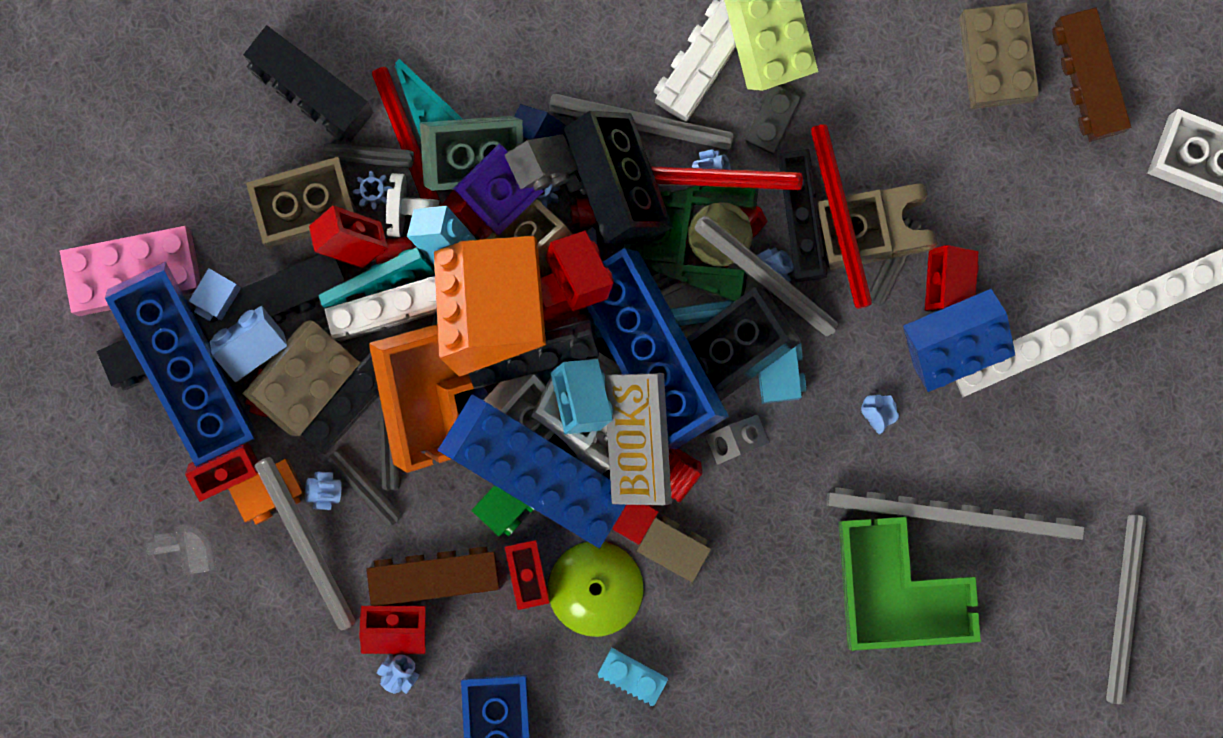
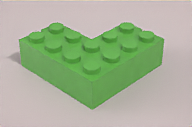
(885, 604)

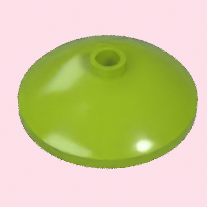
(595, 613)

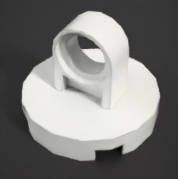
(399, 205)

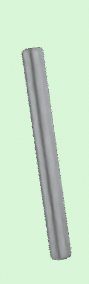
(647, 122)
(766, 275)
(305, 543)
(1126, 609)

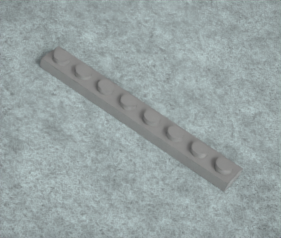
(967, 515)

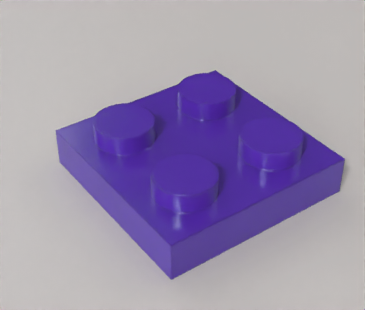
(494, 192)

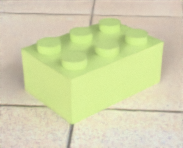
(771, 41)

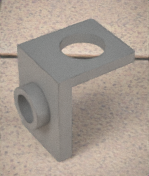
(740, 438)

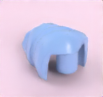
(880, 411)

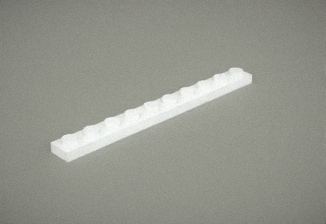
(1101, 320)

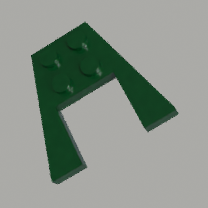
(670, 250)

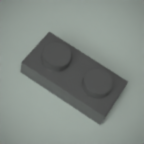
(772, 119)

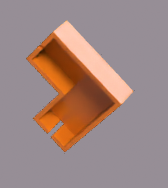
(416, 396)

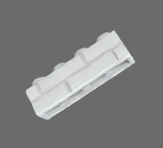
(699, 66)
(382, 310)

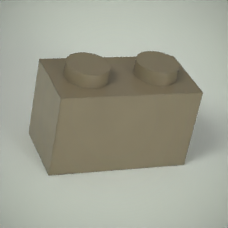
(674, 549)

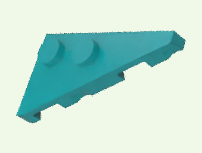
(422, 100)
(404, 269)

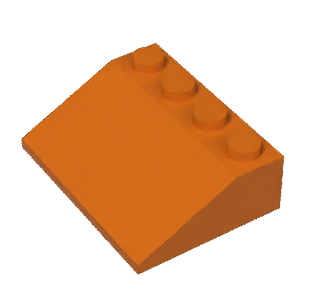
(488, 301)

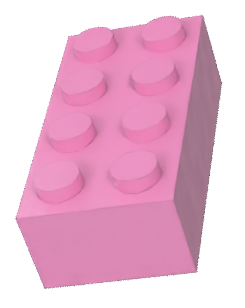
(102, 265)

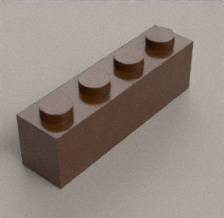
(1092, 75)
(432, 578)

